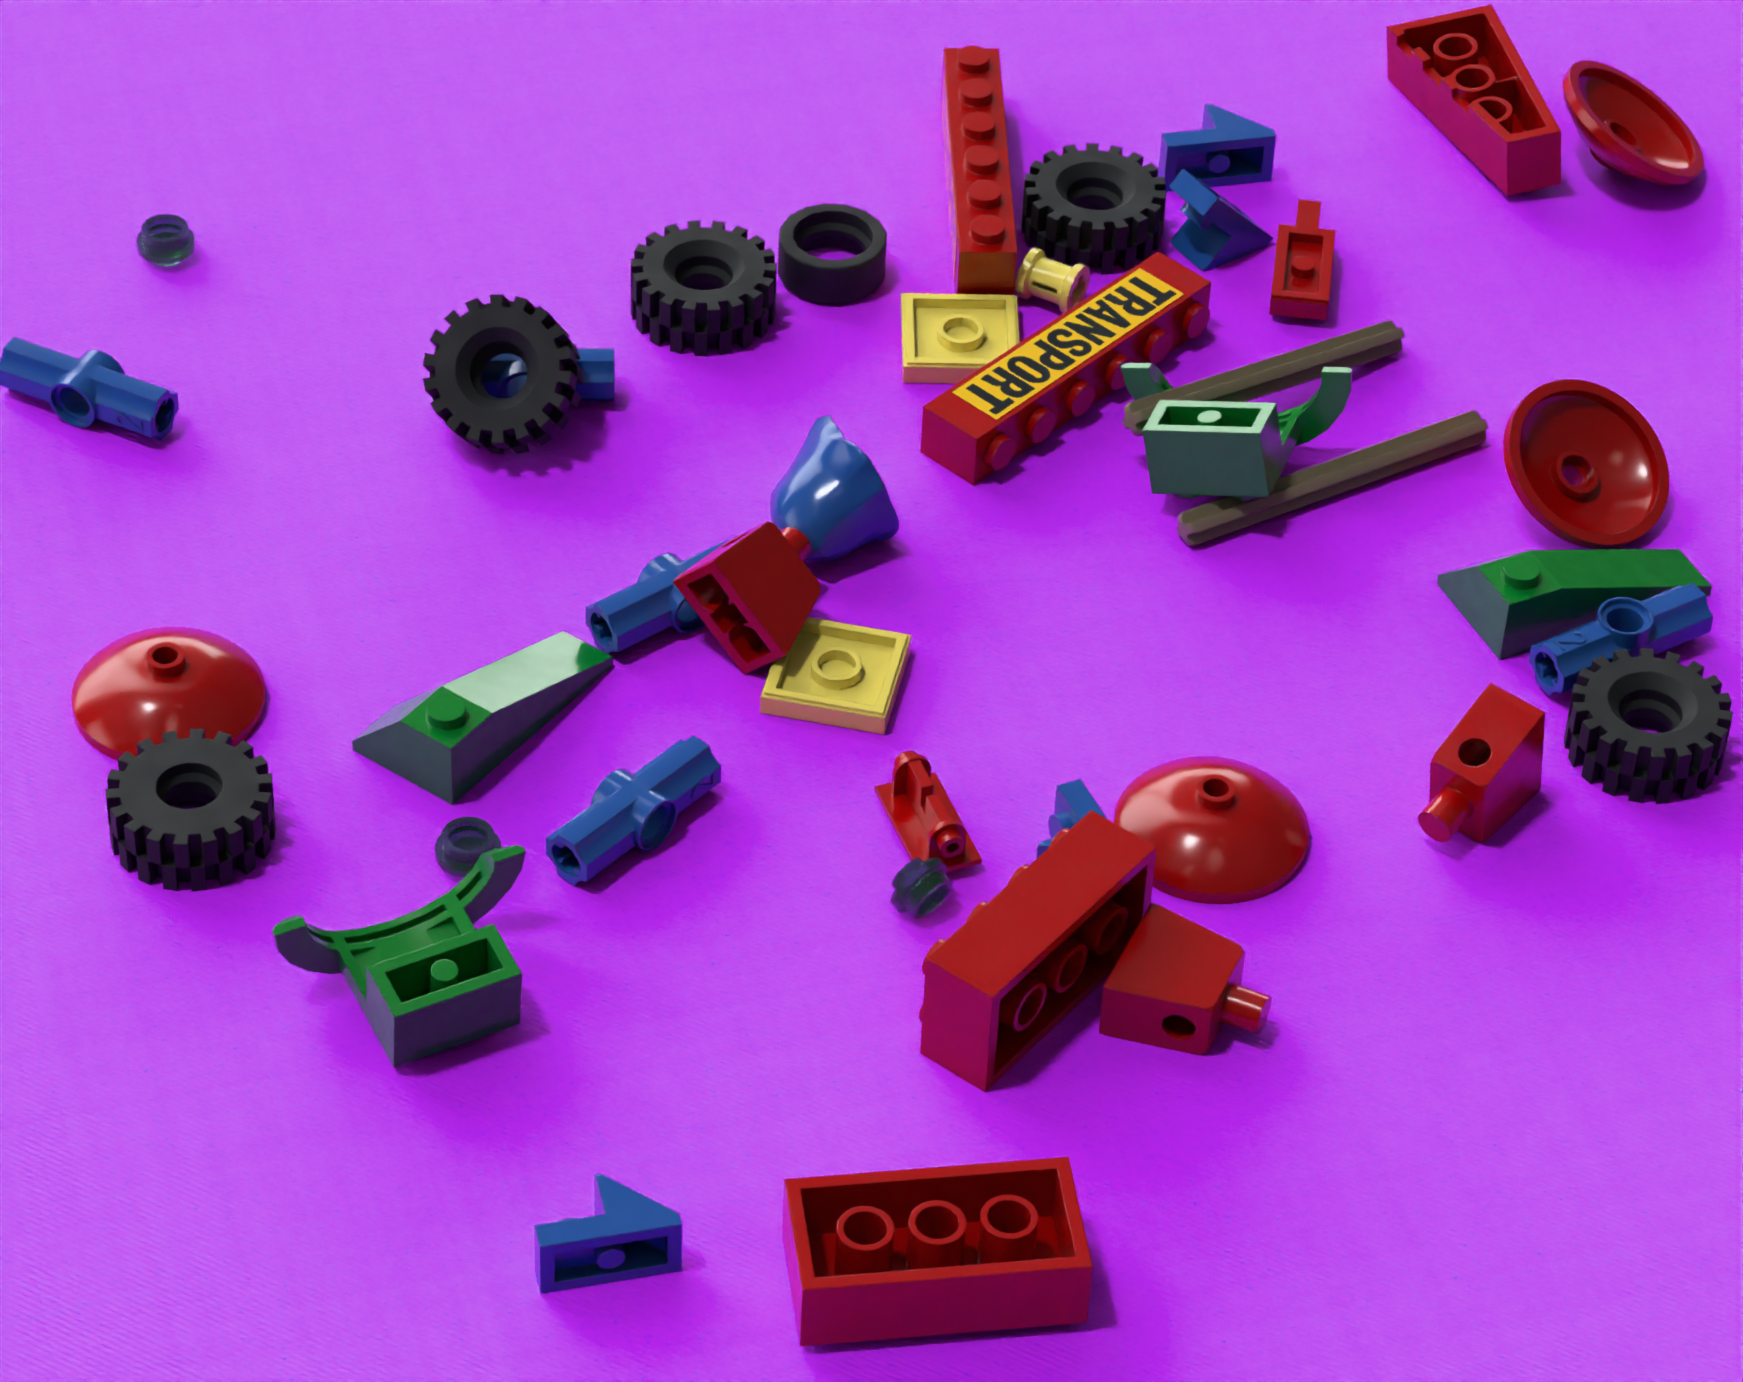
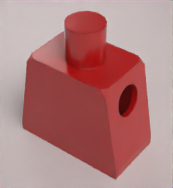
(754, 593)
(1485, 768)
(1178, 986)

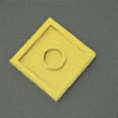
(954, 334)
(838, 676)

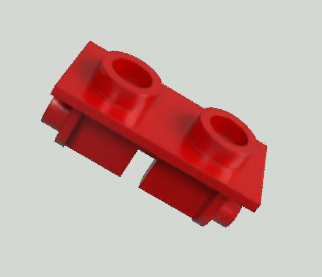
(925, 814)

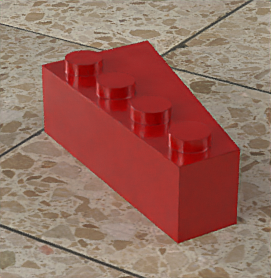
(1478, 95)

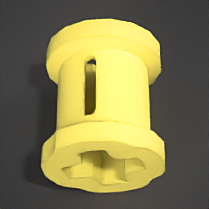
(1052, 280)

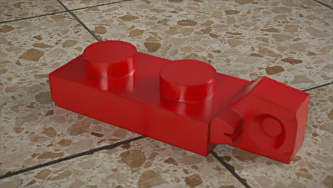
(1303, 266)

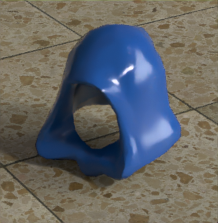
(833, 495)

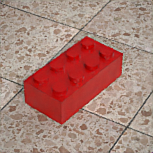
(1034, 950)
(935, 1251)

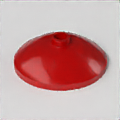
(1630, 126)
(1603, 451)
(166, 684)
(1217, 829)

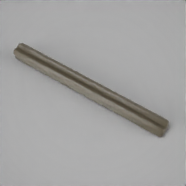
(1276, 372)
(1334, 477)

